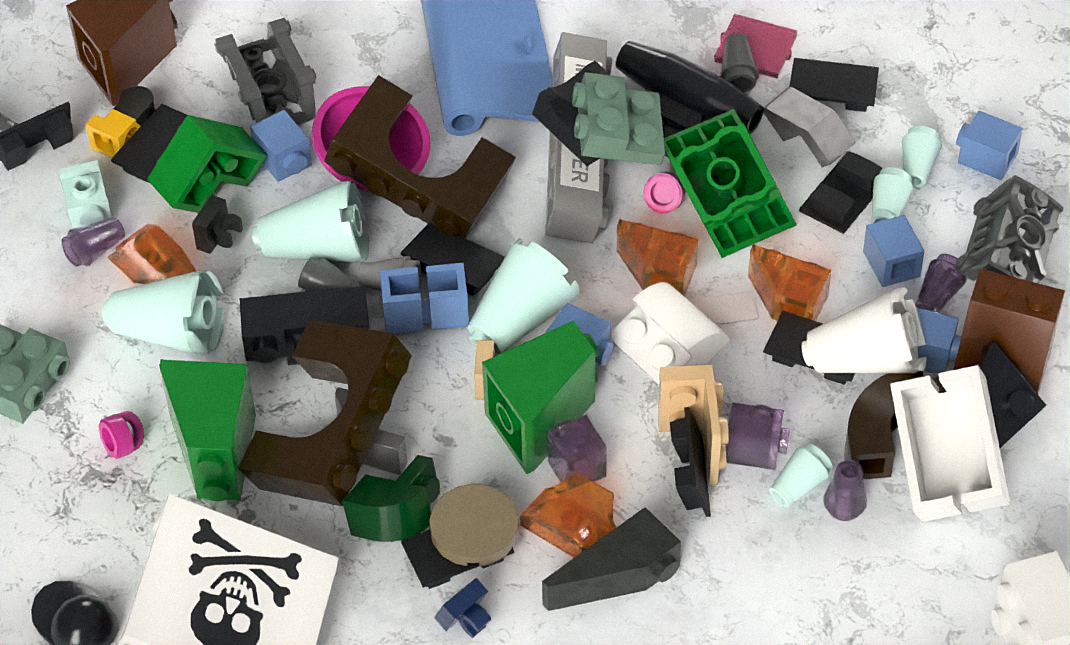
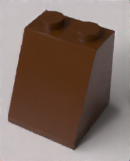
(121, 40)
(1015, 316)

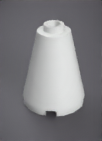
(869, 339)

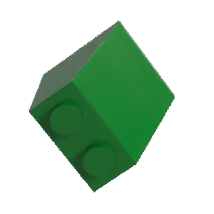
(538, 388)
(212, 421)

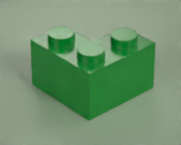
(201, 158)

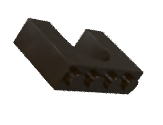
(365, 155)
(328, 462)

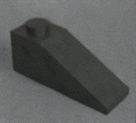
(616, 565)

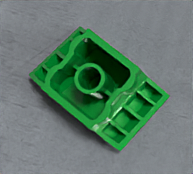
(728, 183)

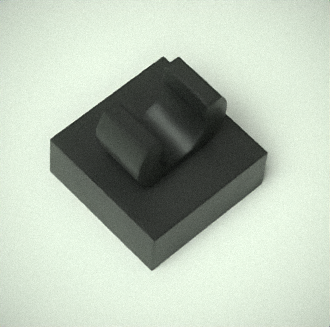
(212, 223)

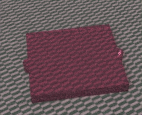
(768, 43)

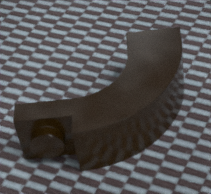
(872, 425)

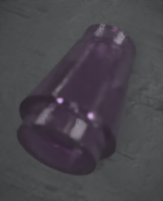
(91, 241)
(940, 283)
(846, 492)

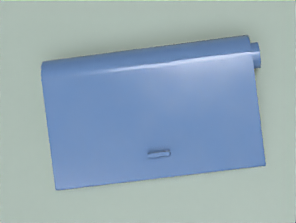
(486, 60)

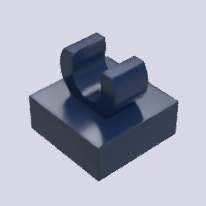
(465, 609)

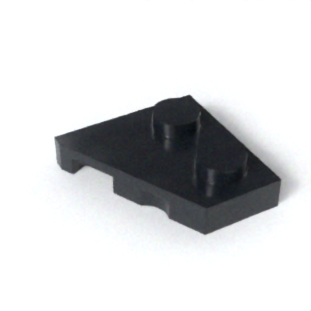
(1010, 394)

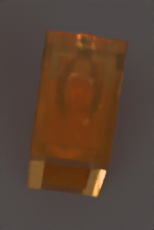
(657, 255)
(788, 283)

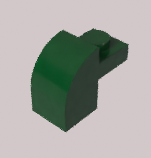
(393, 509)

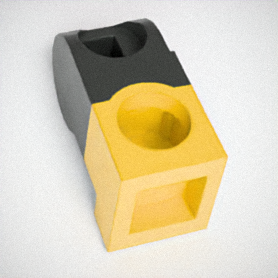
(118, 126)

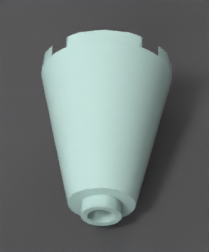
(316, 227)
(521, 296)
(170, 312)

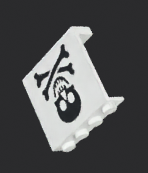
(226, 583)

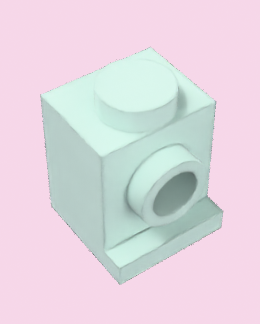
(84, 193)

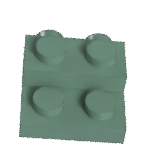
(617, 120)
(28, 370)

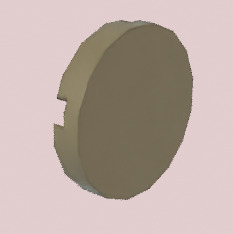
(474, 524)

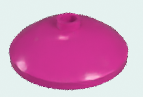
(408, 142)

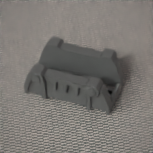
(288, 73)
(998, 228)

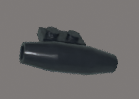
(685, 89)

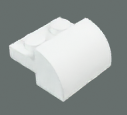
(666, 332)

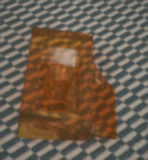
(150, 256)
(571, 514)

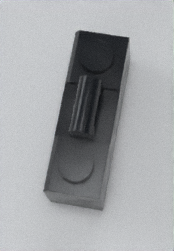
(276, 322)

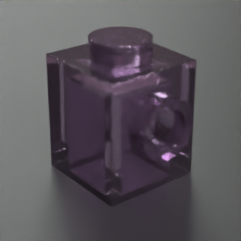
(756, 436)
(576, 448)

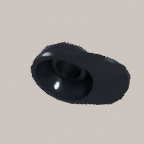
(73, 615)

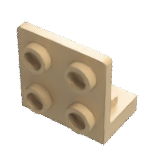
(696, 389)

